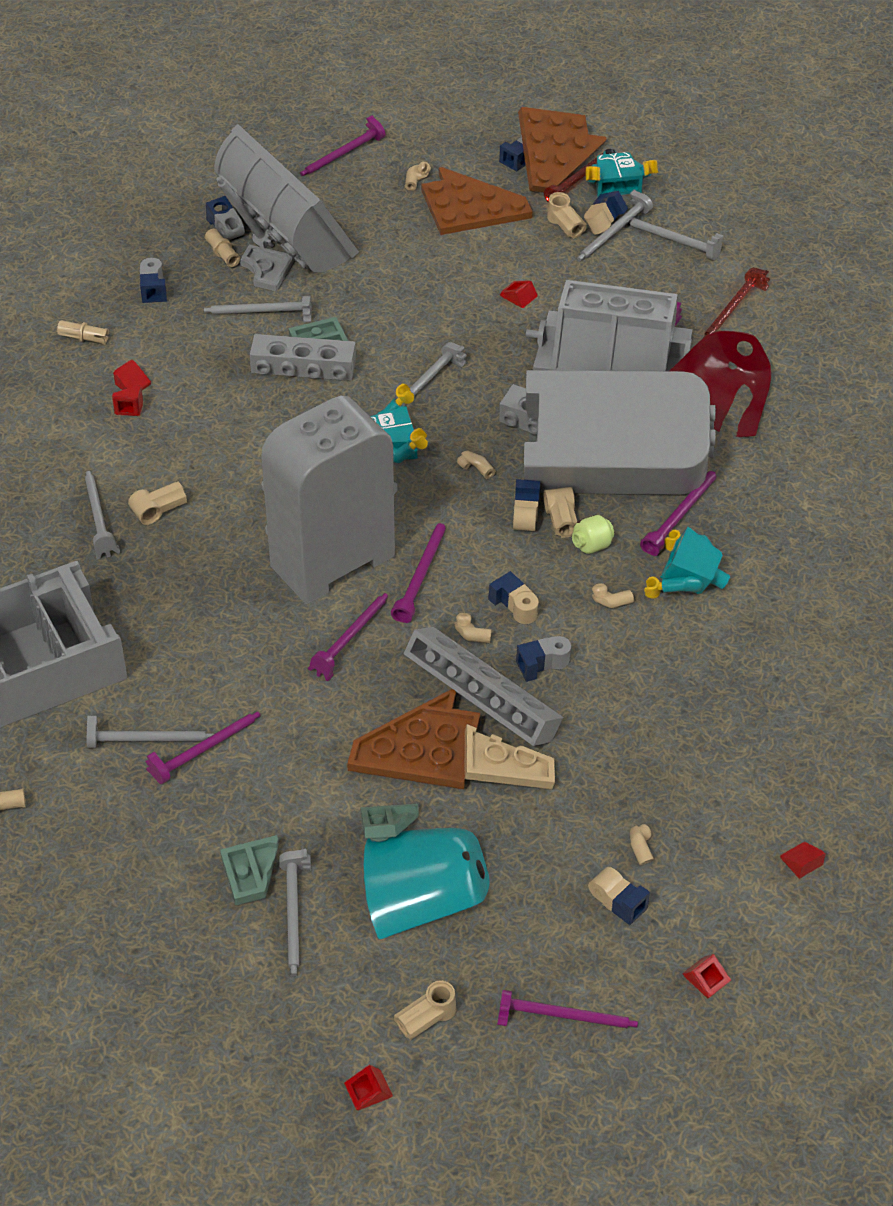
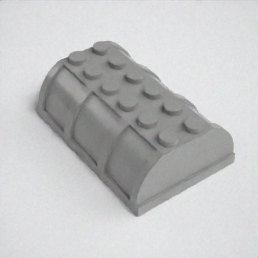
(282, 204)

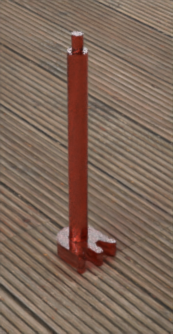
(569, 182)
(753, 277)

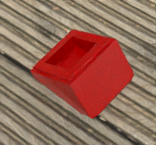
(520, 293)
(130, 375)
(128, 401)
(803, 859)
(707, 975)
(368, 1087)

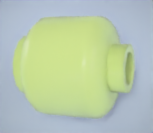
(592, 534)

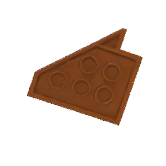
(554, 145)
(467, 203)
(418, 745)

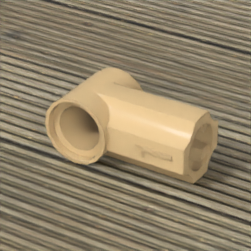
(564, 215)
(150, 505)
(561, 506)
(425, 1011)

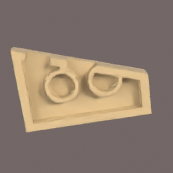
(498, 762)

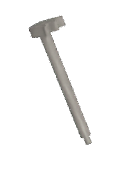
(642, 205)
(260, 236)
(711, 248)
(305, 305)
(450, 352)
(103, 540)
(94, 735)
(291, 863)

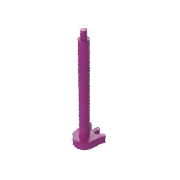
(375, 131)
(323, 661)
(161, 770)
(558, 1011)

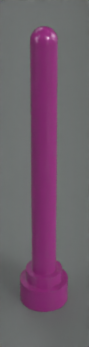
(654, 541)
(404, 609)

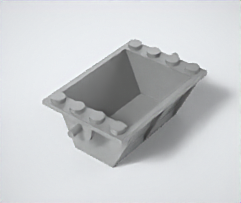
(611, 330)

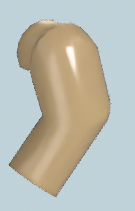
(416, 174)
(480, 462)
(609, 599)
(468, 630)
(638, 839)

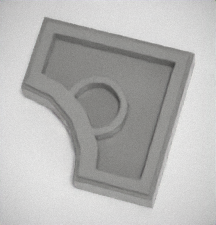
(267, 265)

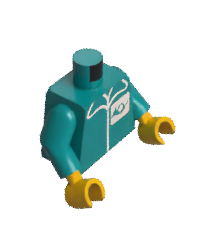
(619, 172)
(398, 425)
(690, 565)

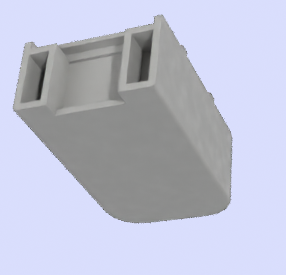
(619, 431)
(328, 496)
(53, 644)

